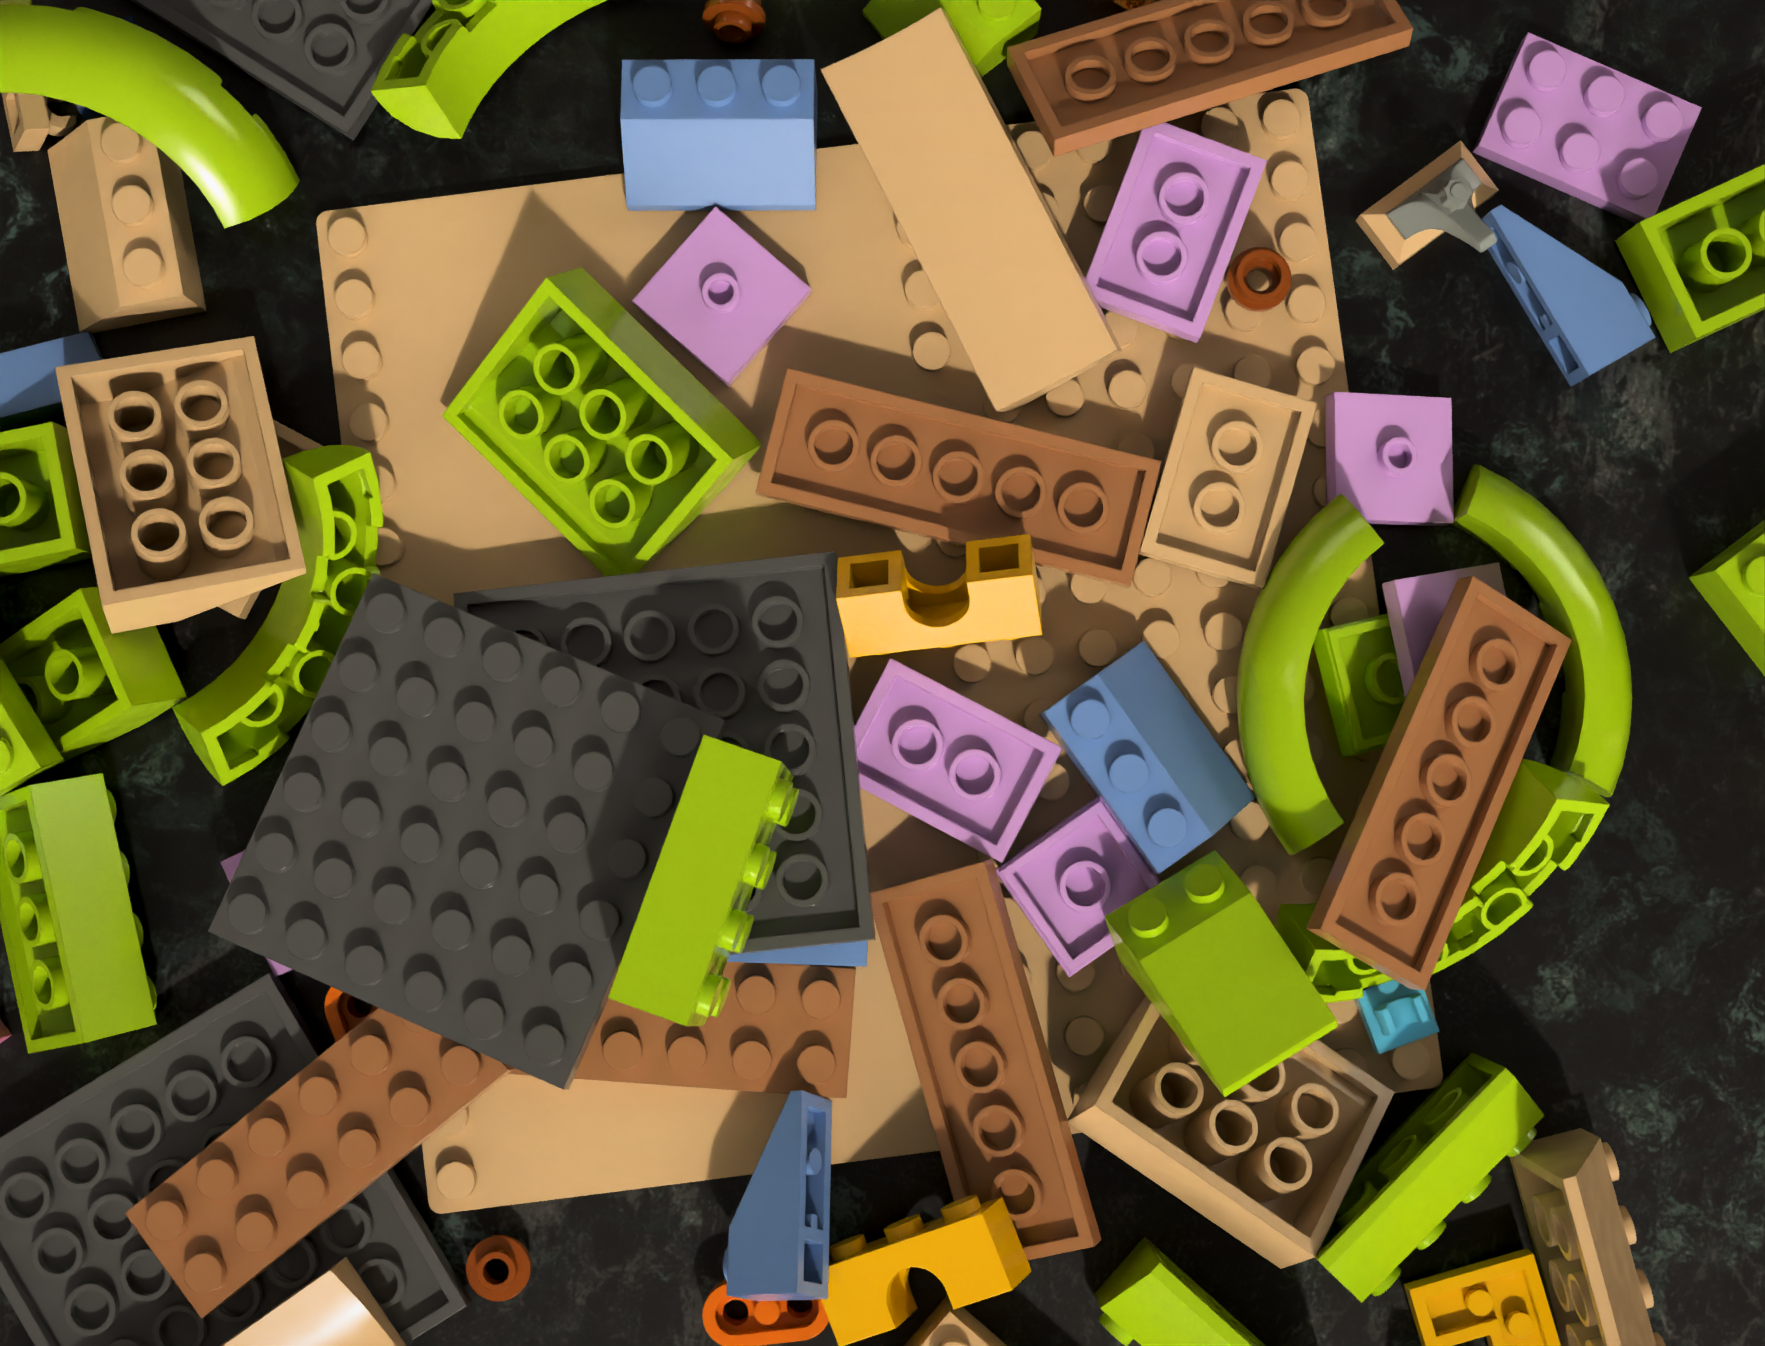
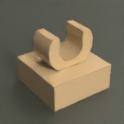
(32, 120)

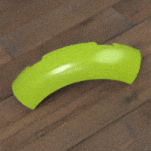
(458, 55)
(154, 92)
(1575, 603)
(1276, 665)
(278, 675)
(1538, 828)

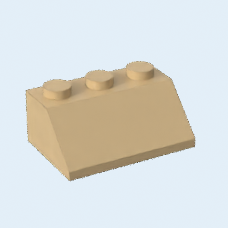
(124, 228)

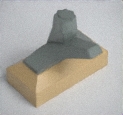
(1430, 203)

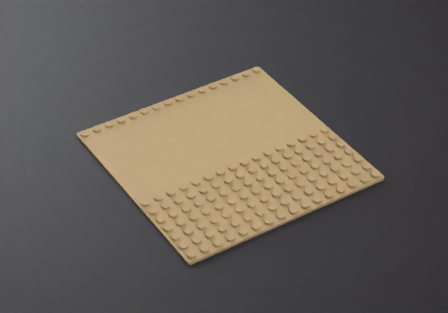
(437, 281)

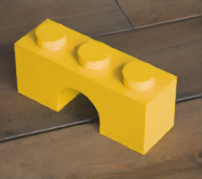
(892, 612)
(967, 1249)

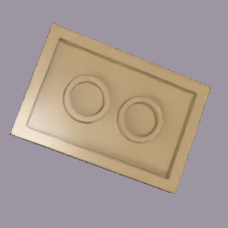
(1227, 478)

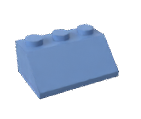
(719, 134)
(1148, 757)

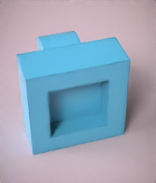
(1395, 1015)

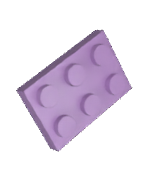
(1586, 129)
(1173, 229)
(950, 760)

